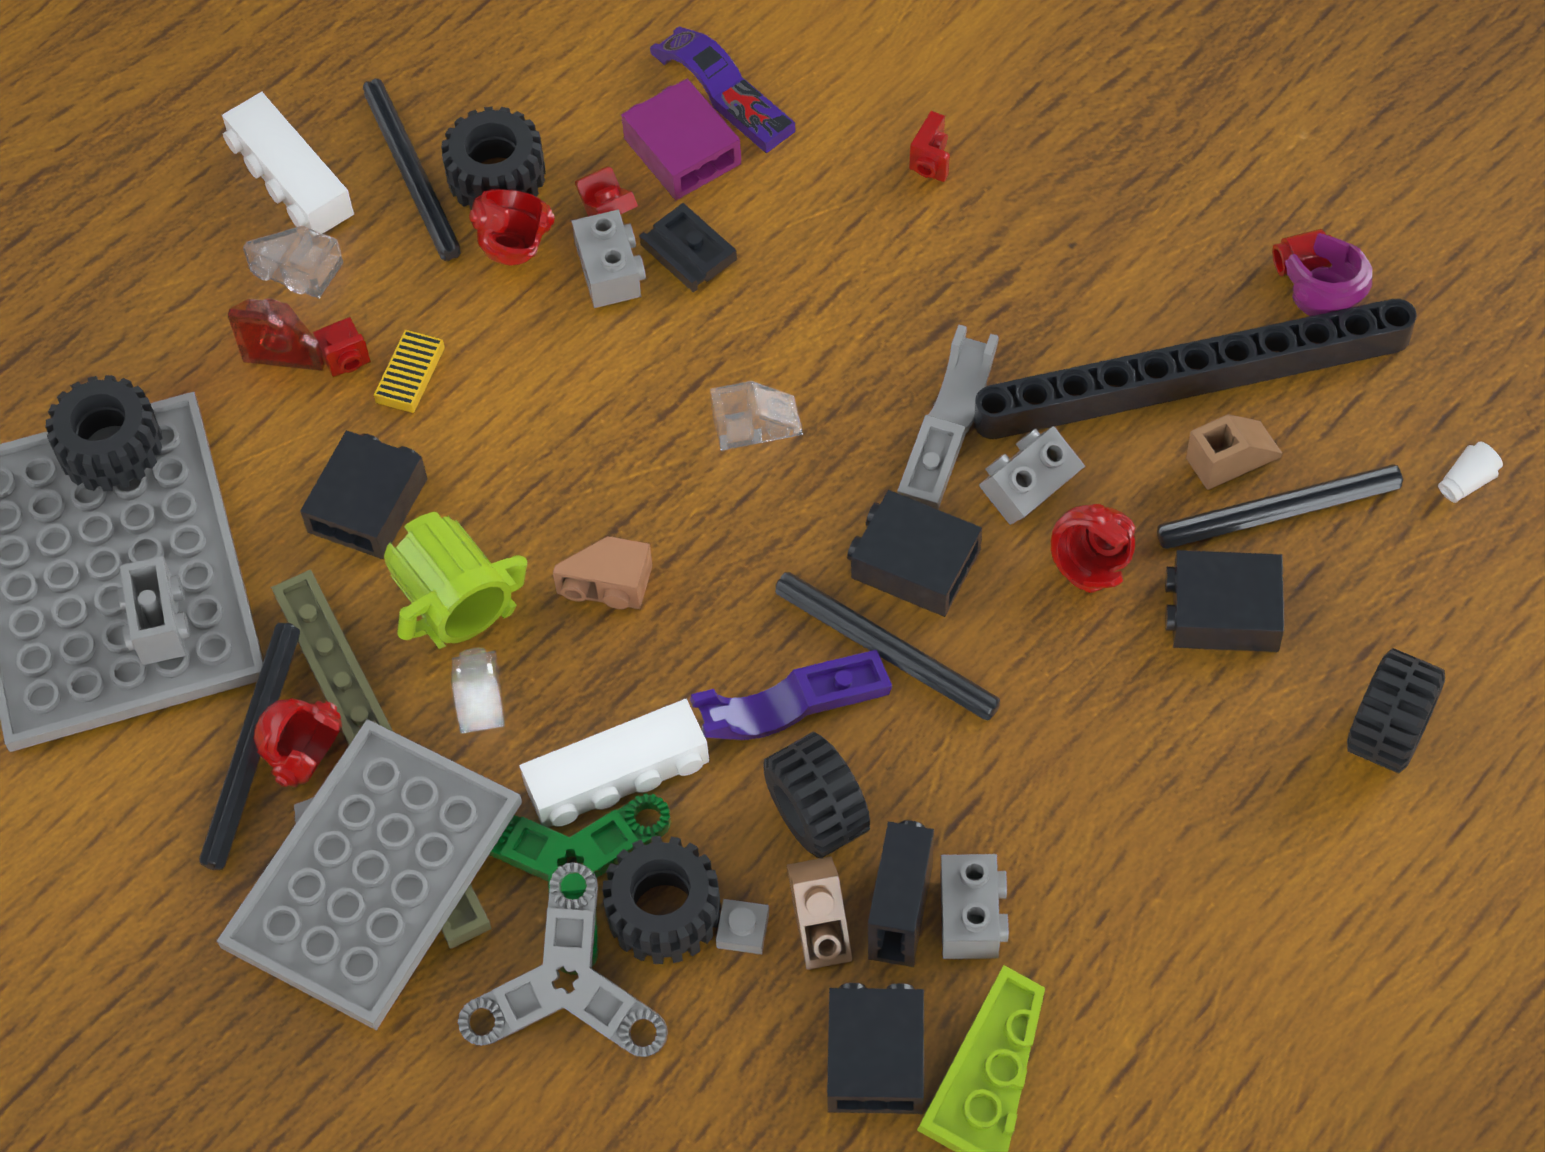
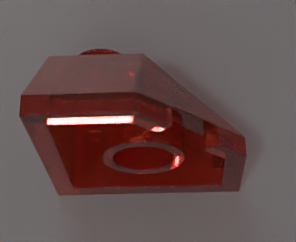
(273, 335)

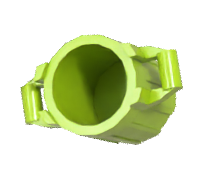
(450, 581)

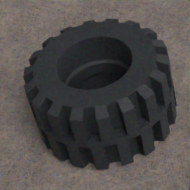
(491, 136)
(98, 406)
(1395, 710)
(816, 795)
(657, 866)

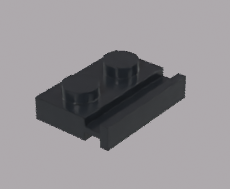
(688, 247)

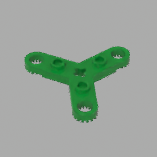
(596, 846)

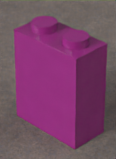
(681, 139)

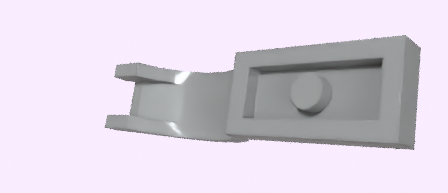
(949, 420)

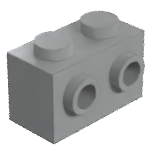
(607, 258)
(1031, 474)
(152, 610)
(971, 906)

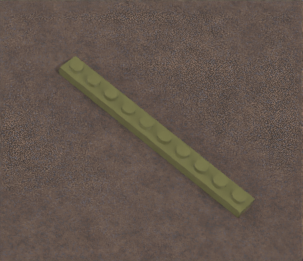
(350, 692)

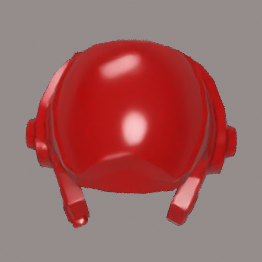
(510, 224)
(1091, 545)
(296, 738)

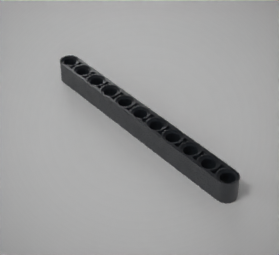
(1178, 381)

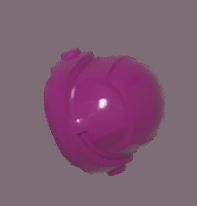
(1332, 287)

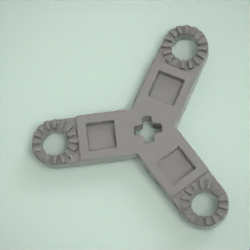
(567, 945)

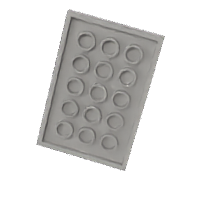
(370, 873)

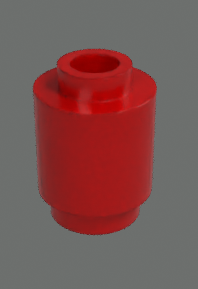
(1302, 246)

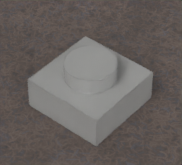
(742, 926)

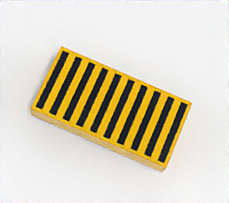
(409, 371)

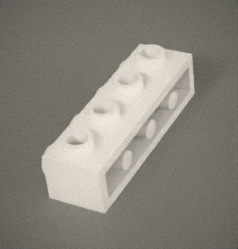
(286, 164)
(615, 764)

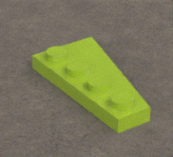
(984, 1082)

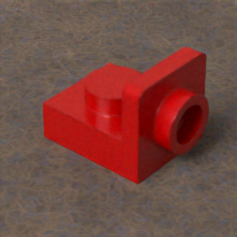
(928, 147)
(602, 193)
(342, 347)

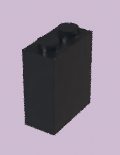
(364, 493)
(915, 552)
(1226, 601)
(900, 893)
(876, 1049)

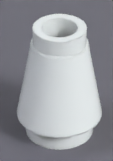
(1471, 471)

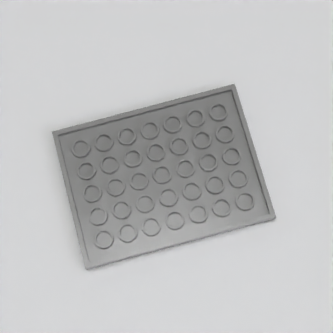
(61, 575)

